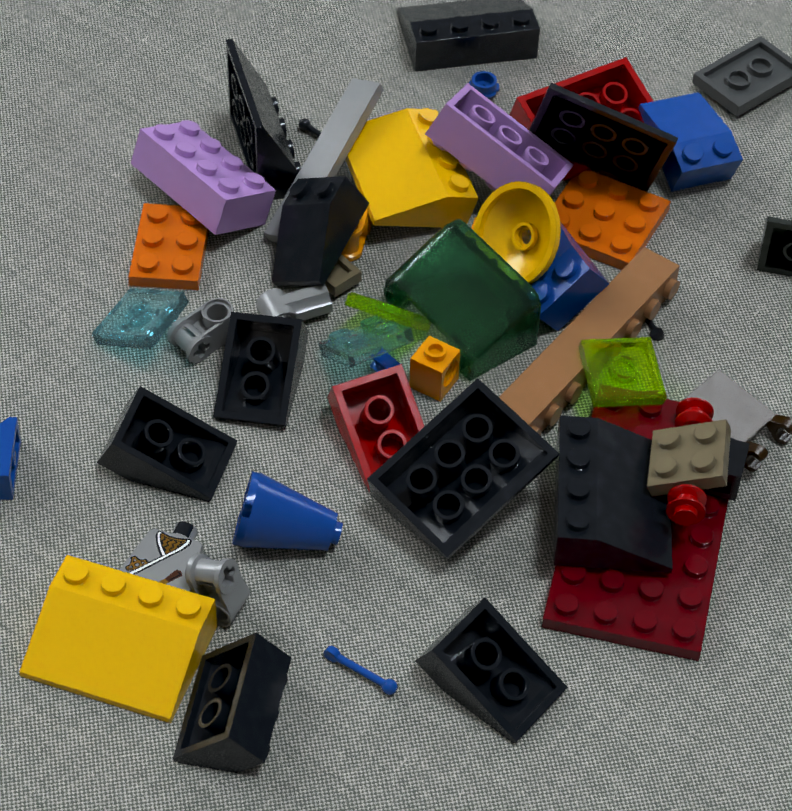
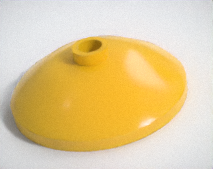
(511, 218)

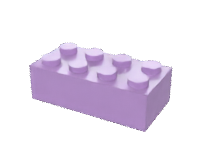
(495, 143)
(203, 177)

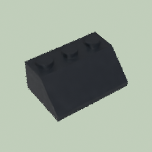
(234, 706)

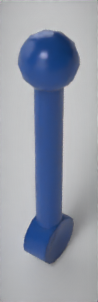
(388, 686)

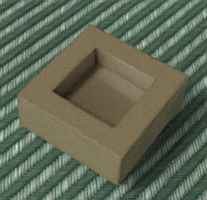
(343, 276)

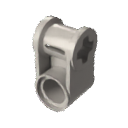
(204, 330)
(218, 581)

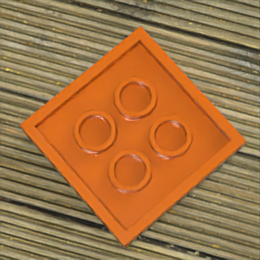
(609, 217)

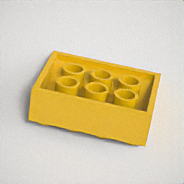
(407, 175)
(119, 638)

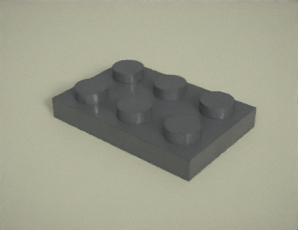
(746, 76)

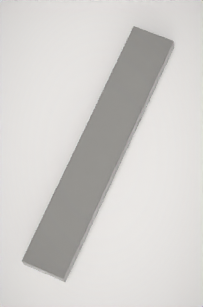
(335, 138)

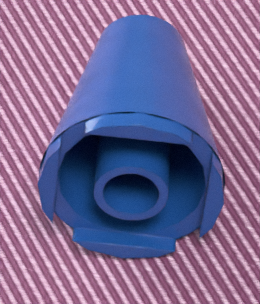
(283, 518)

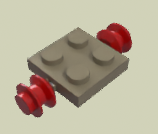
(689, 460)

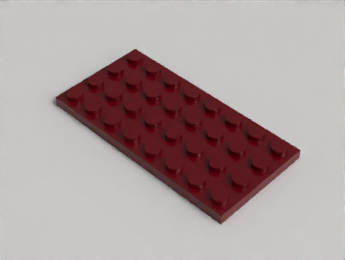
(639, 607)

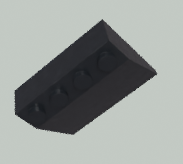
(469, 33)
(258, 125)
(601, 137)
(461, 469)
(604, 500)

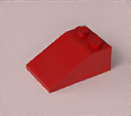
(375, 417)

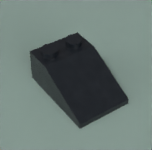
(315, 229)
(260, 368)
(167, 448)
(492, 671)

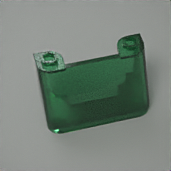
(469, 298)

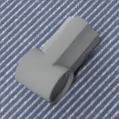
(297, 304)

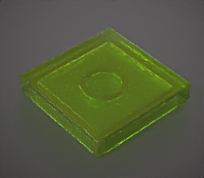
(388, 311)
(622, 372)

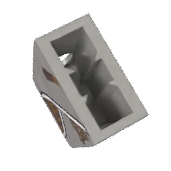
(165, 555)

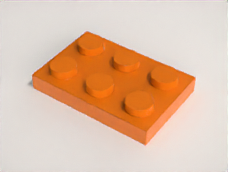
(168, 249)

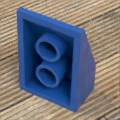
(704, 146)
(567, 283)

